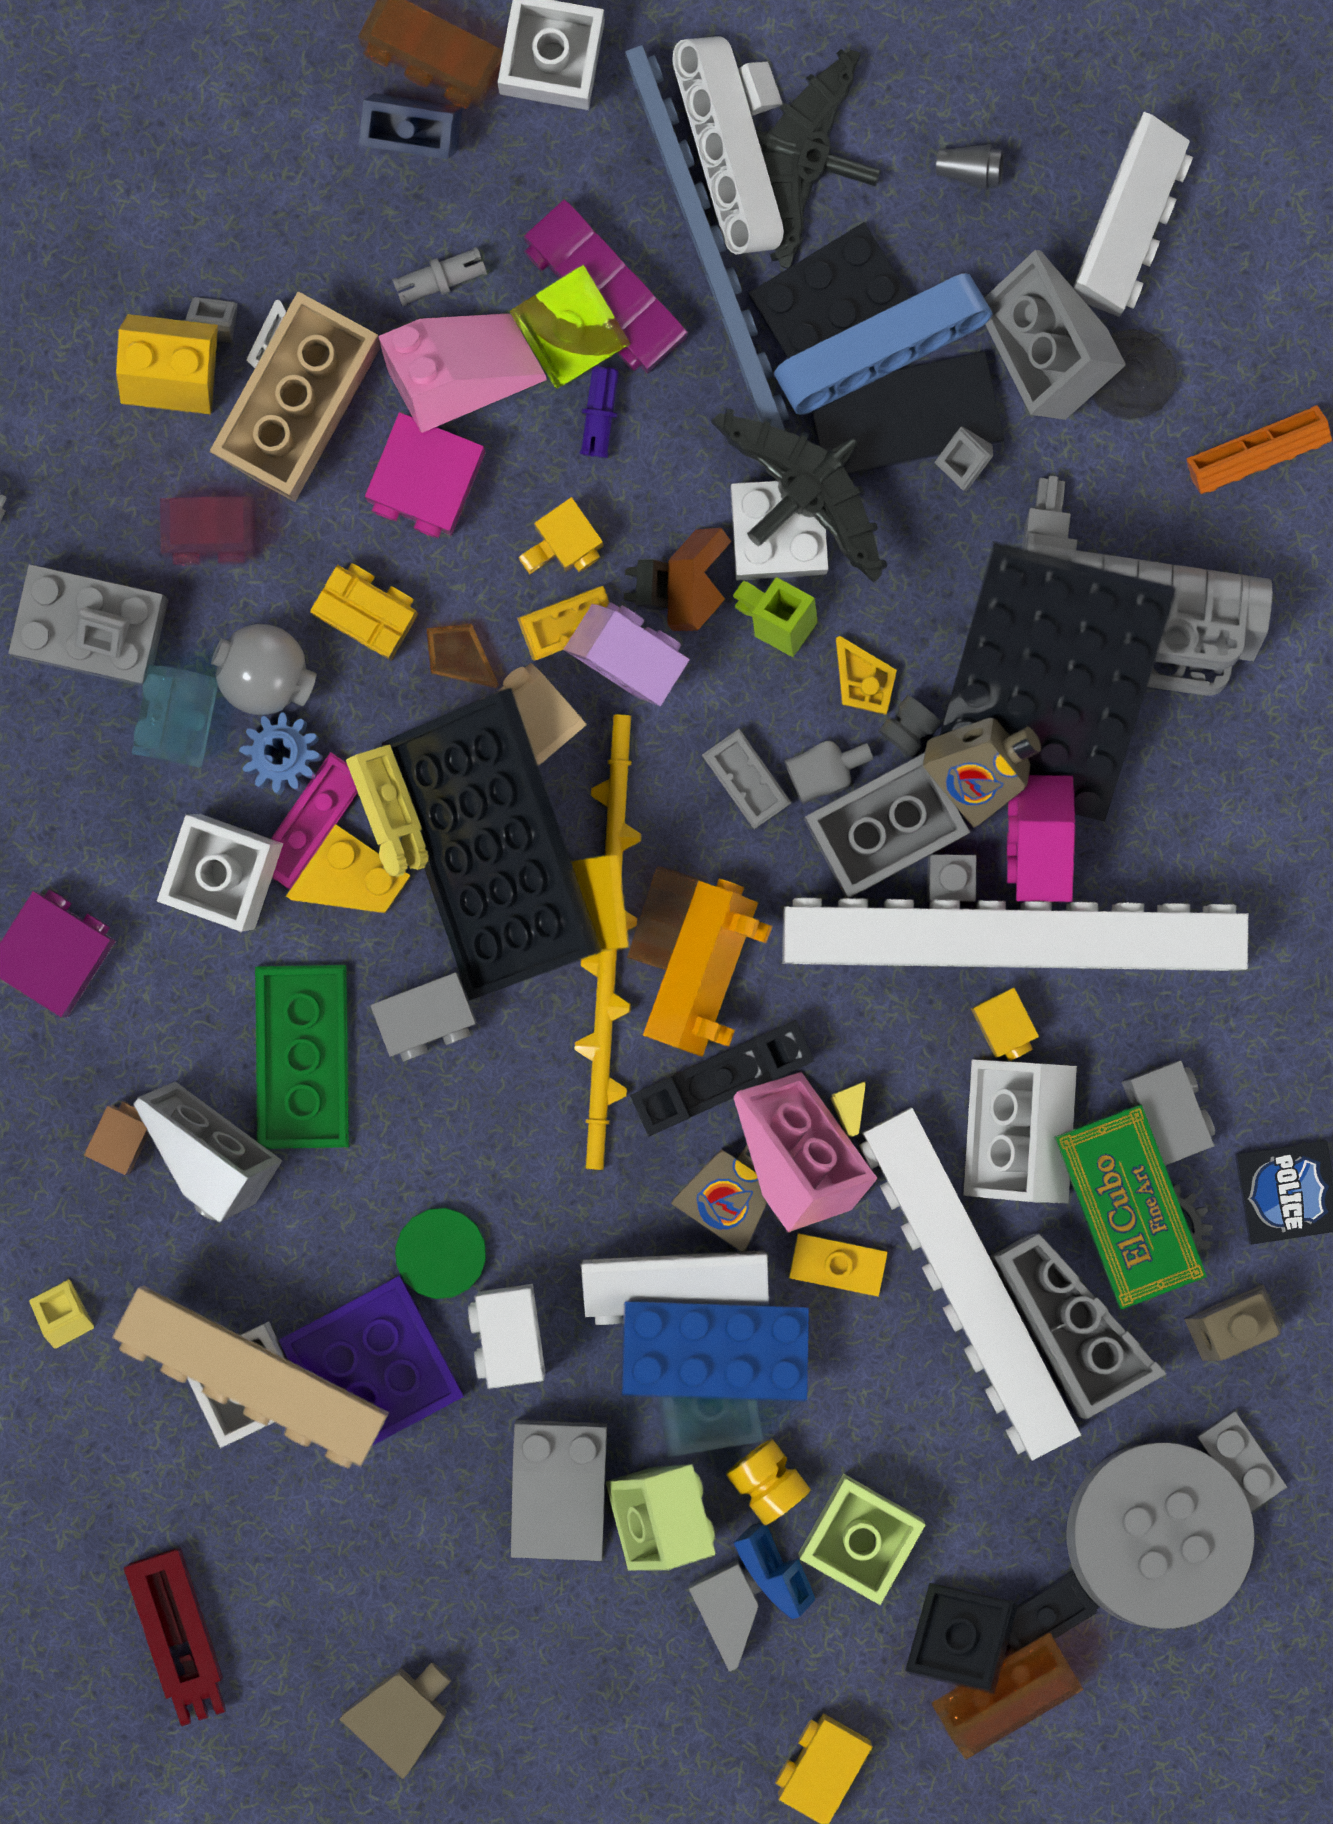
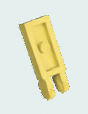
(389, 810)

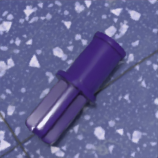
(599, 412)

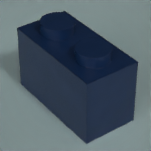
(410, 126)

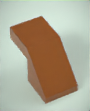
(690, 591)

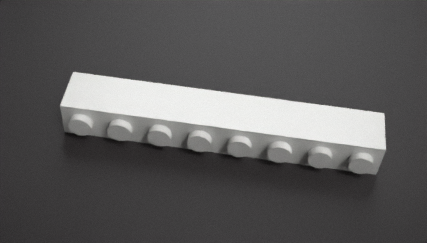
(970, 1284)

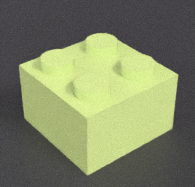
(661, 1517)
(861, 1539)

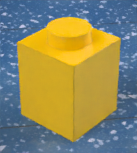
(1005, 1025)

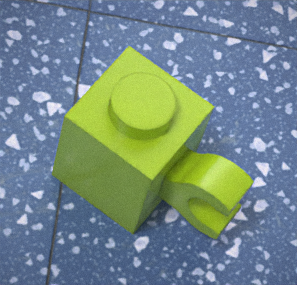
(780, 615)

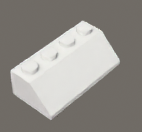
(1131, 216)
(684, 1279)

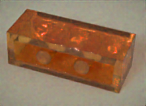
(431, 51)
(1027, 1687)

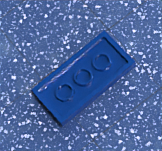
(715, 1351)

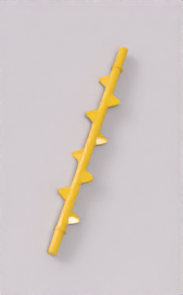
(603, 965)

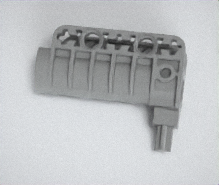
(1213, 614)

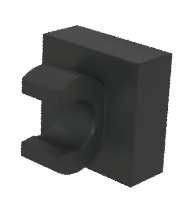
(650, 585)

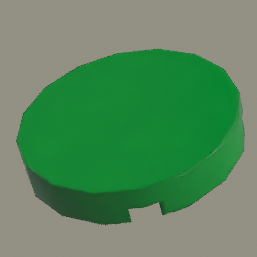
(440, 1253)

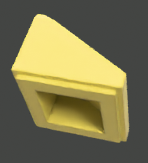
(849, 1107)
(61, 1314)

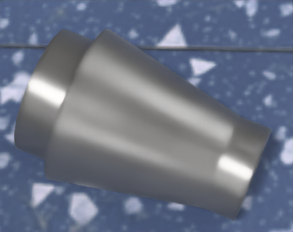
(972, 165)

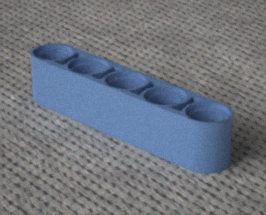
(883, 344)

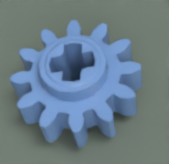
(270, 739)

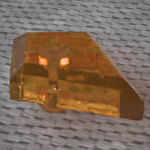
(459, 655)

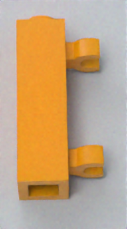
(703, 967)

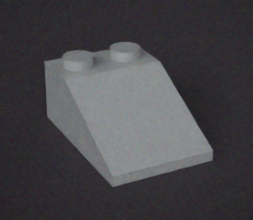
(1050, 339)
(205, 1152)
(558, 1490)

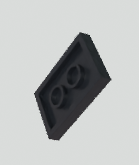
(829, 292)

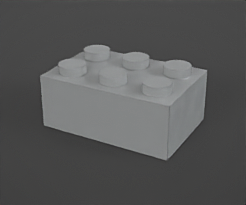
(49, 620)
(885, 826)

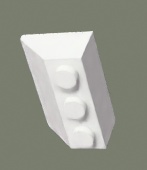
(1013, 1129)

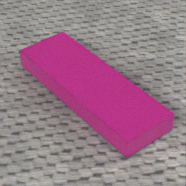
(313, 818)

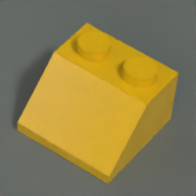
(166, 363)

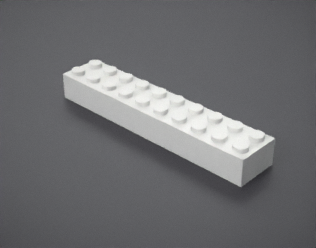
(1015, 938)

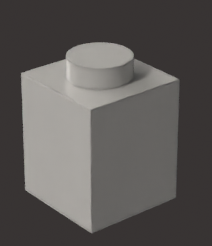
(951, 878)

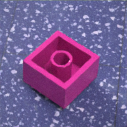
(1042, 839)

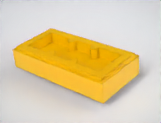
(552, 626)
(838, 1264)

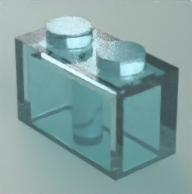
(175, 716)

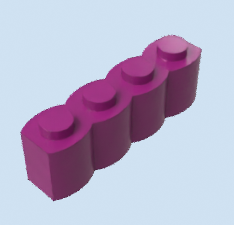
(566, 243)

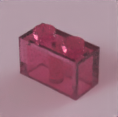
(208, 529)

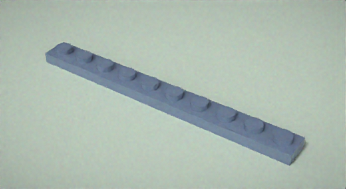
(706, 239)

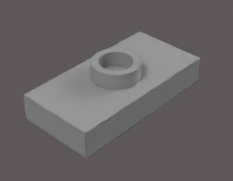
(746, 779)

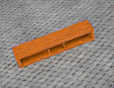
(1259, 450)

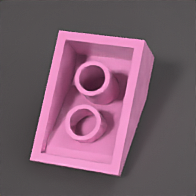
(458, 365)
(800, 1152)

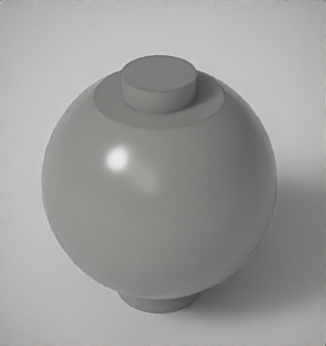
(262, 670)

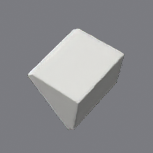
(759, 87)

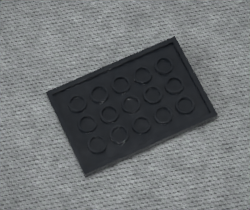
(1066, 657)
(493, 846)

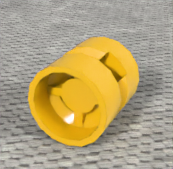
(768, 1481)

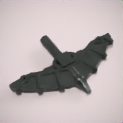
(800, 149)
(809, 484)

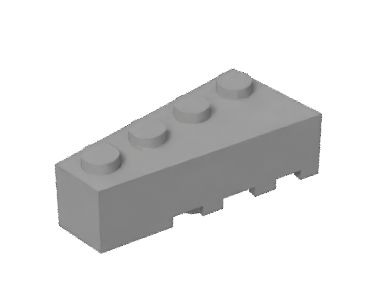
(1073, 1329)

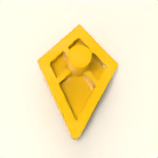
(863, 678)

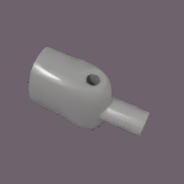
(824, 769)

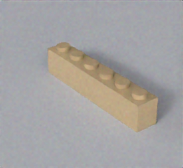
(250, 1376)

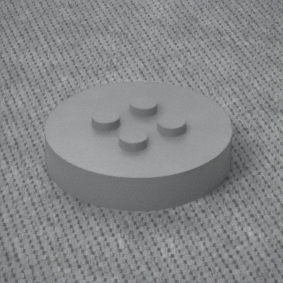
(1160, 1535)

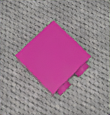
(424, 477)

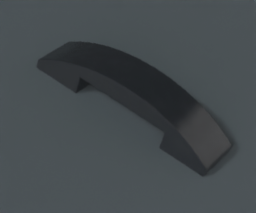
(722, 1077)

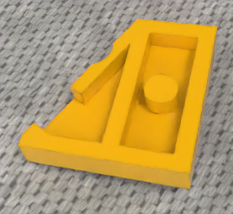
(347, 876)

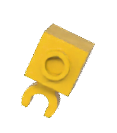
(566, 537)

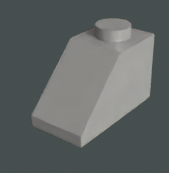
(728, 1608)

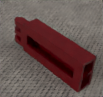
(169, 1618)

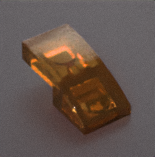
(662, 917)

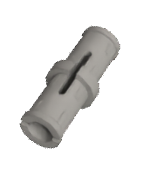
(439, 276)

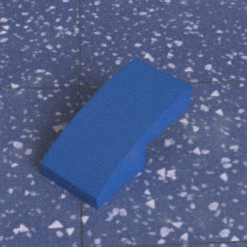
(781, 1582)

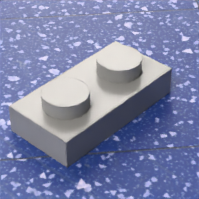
(1238, 1452)

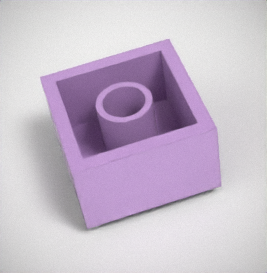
(626, 654)

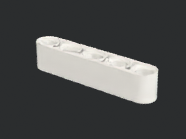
(727, 145)

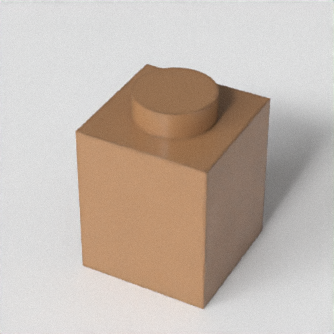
(118, 1138)

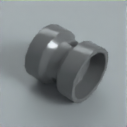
(910, 726)

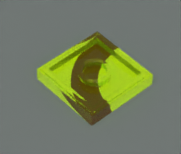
(570, 327)

